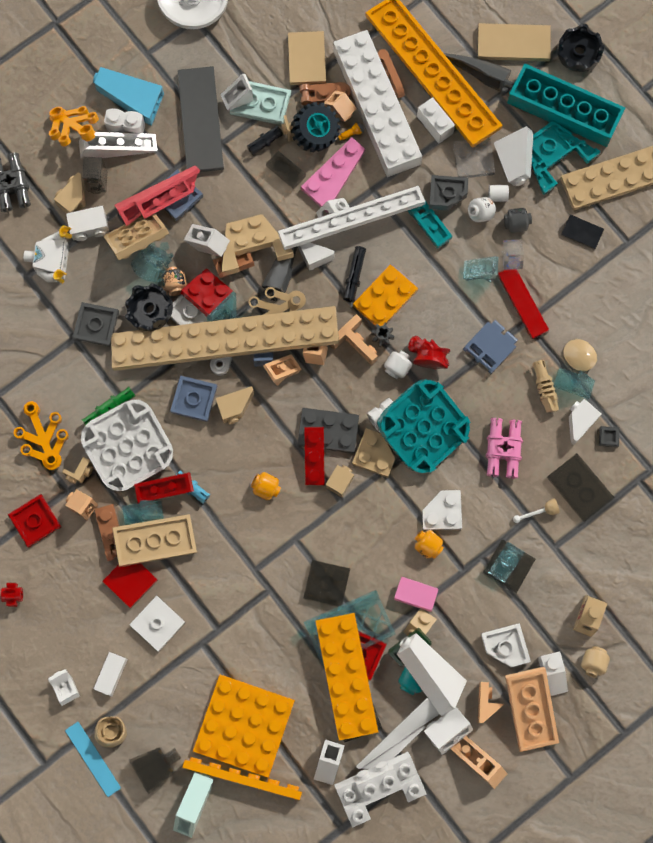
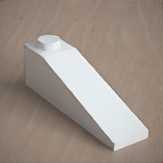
(117, 144)

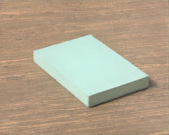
(268, 104)

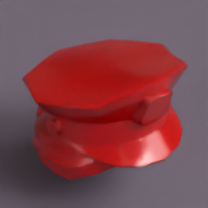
(428, 353)

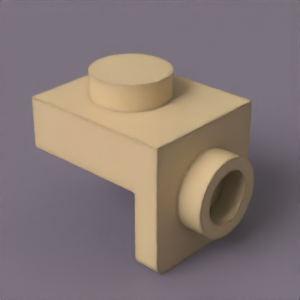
(83, 470)
(421, 620)

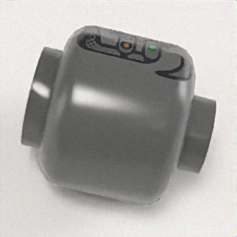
(517, 220)

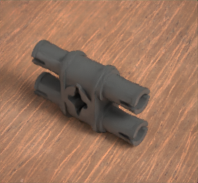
(18, 184)

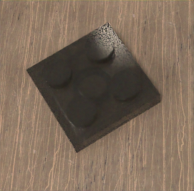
(326, 583)

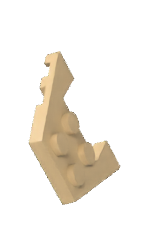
(249, 236)

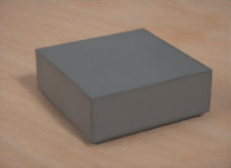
(609, 436)

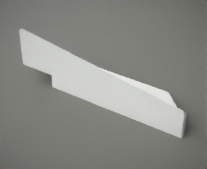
(400, 736)

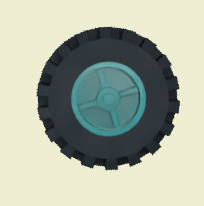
(315, 127)

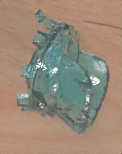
(152, 262)

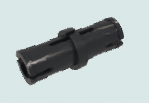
(265, 140)

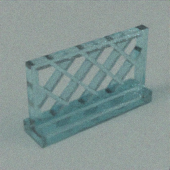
(354, 606)

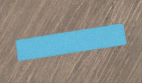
(93, 759)

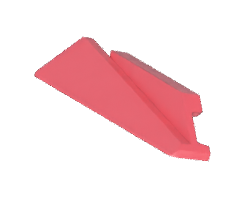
(158, 196)

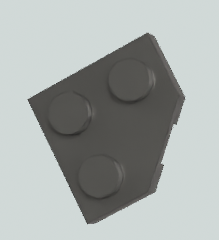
(447, 191)

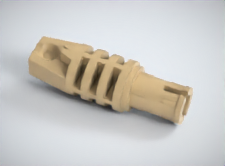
(545, 387)

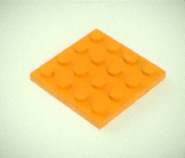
(244, 725)

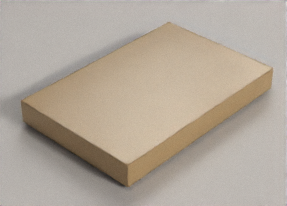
(306, 58)

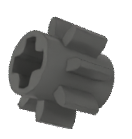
(384, 330)

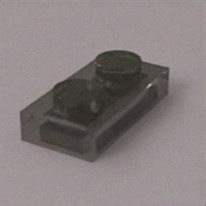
(286, 169)

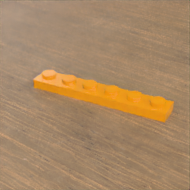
(234, 776)

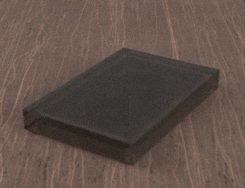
(580, 487)

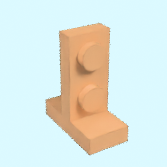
(356, 340)

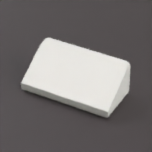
(110, 674)

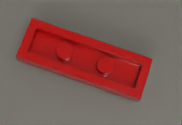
(314, 456)
(164, 487)

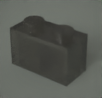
(94, 174)

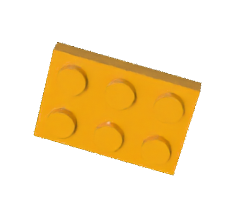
(385, 296)

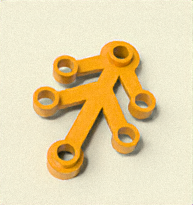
(60, 115)
(43, 438)

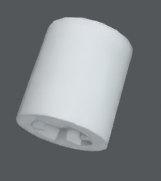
(498, 193)

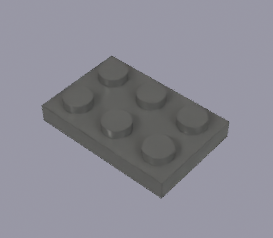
(339, 428)

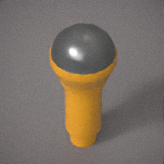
(356, 129)

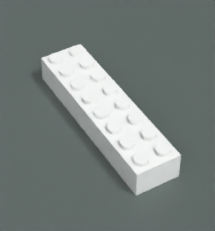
(377, 103)

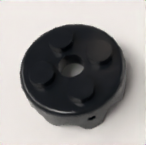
(584, 38)
(141, 299)

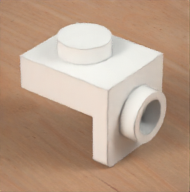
(64, 687)

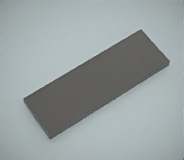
(200, 119)

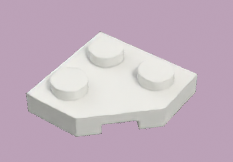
(443, 512)
(507, 645)

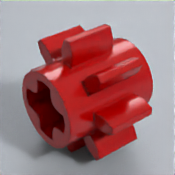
(12, 594)

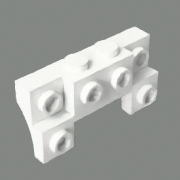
(378, 783)

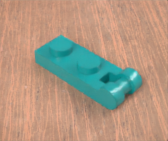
(431, 225)

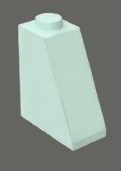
(193, 804)

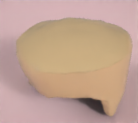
(110, 732)

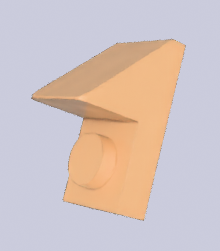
(282, 368)
(486, 709)

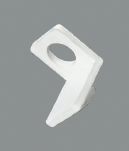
(333, 206)

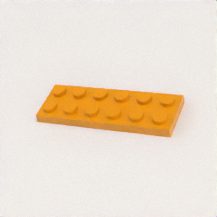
(346, 676)

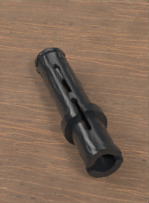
(352, 281)

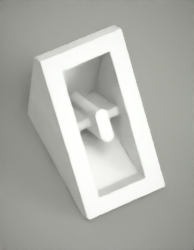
(237, 93)
(315, 255)

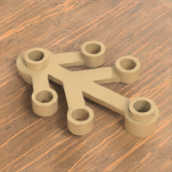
(274, 308)

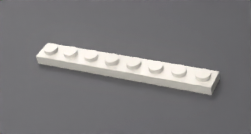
(351, 217)

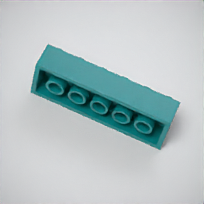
(565, 105)

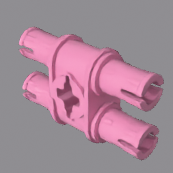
(495, 453)

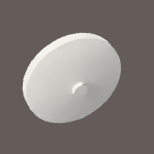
(192, 13)

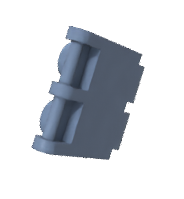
(491, 345)

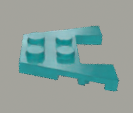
(551, 146)

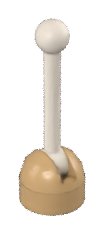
(551, 507)

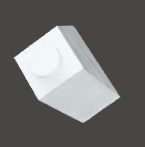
(516, 155)

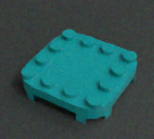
(424, 426)

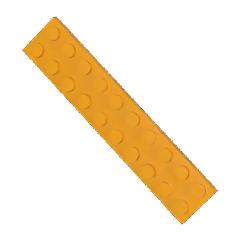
(434, 71)

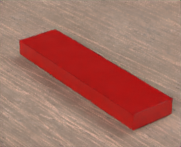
(523, 302)

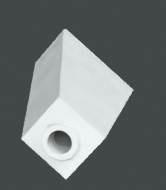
(432, 673)

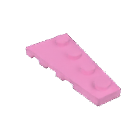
(334, 174)

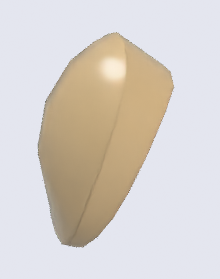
(580, 355)

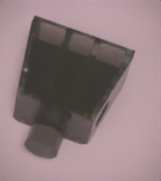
(155, 767)

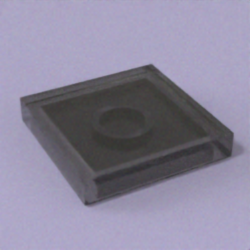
(518, 574)

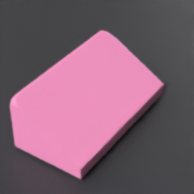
(416, 594)

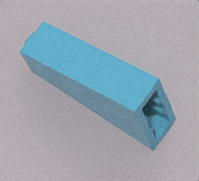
(130, 92)

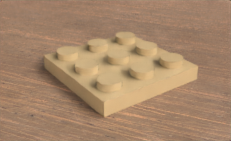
(135, 236)

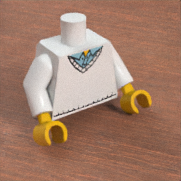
(51, 256)

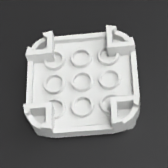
(127, 445)

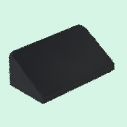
(582, 231)

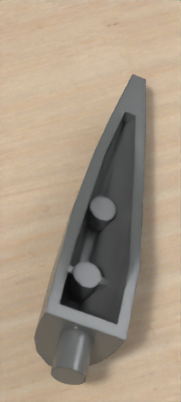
(486, 72)
(279, 275)

